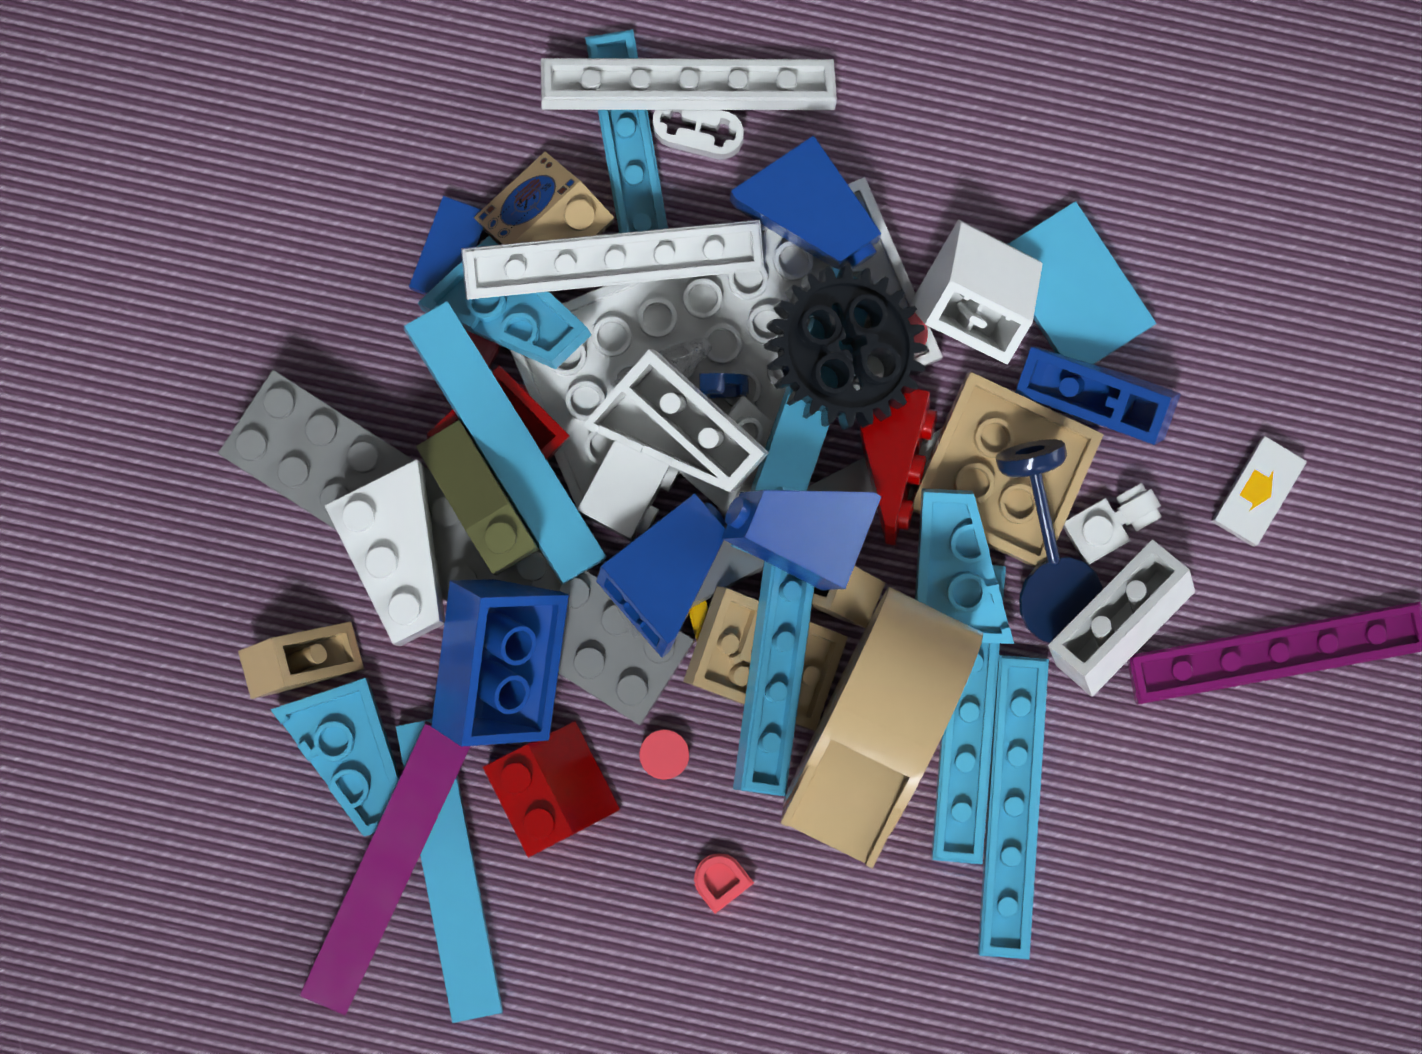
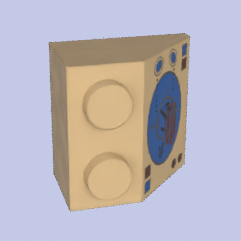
(544, 205)

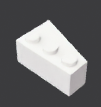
(677, 424)
(393, 550)

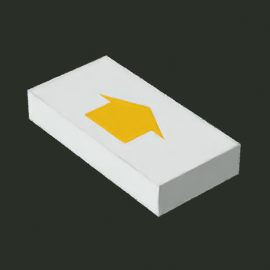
(1259, 491)

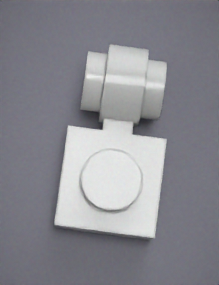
(1100, 530)

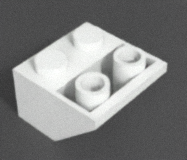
(980, 292)

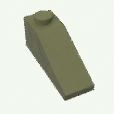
(477, 498)

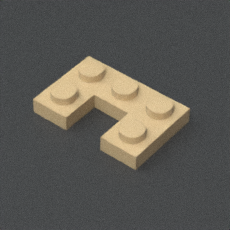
(724, 655)

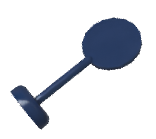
(1060, 585)

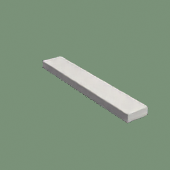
(687, 84)
(612, 259)

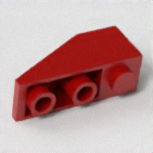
(894, 459)

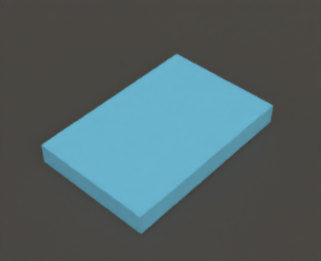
(1082, 294)

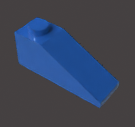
(1098, 395)

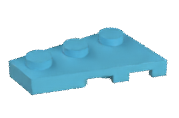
(524, 323)
(956, 564)
(347, 747)

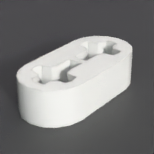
(696, 141)

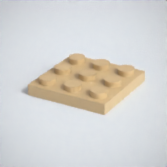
(981, 426)

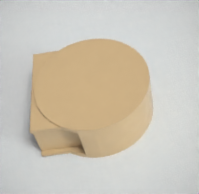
(881, 726)

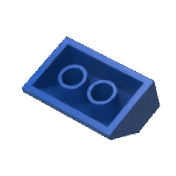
(498, 662)

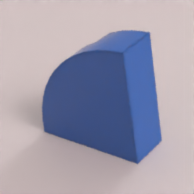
(723, 385)

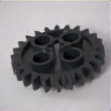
(803, 355)

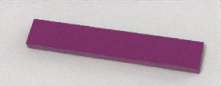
(1276, 653)
(384, 870)

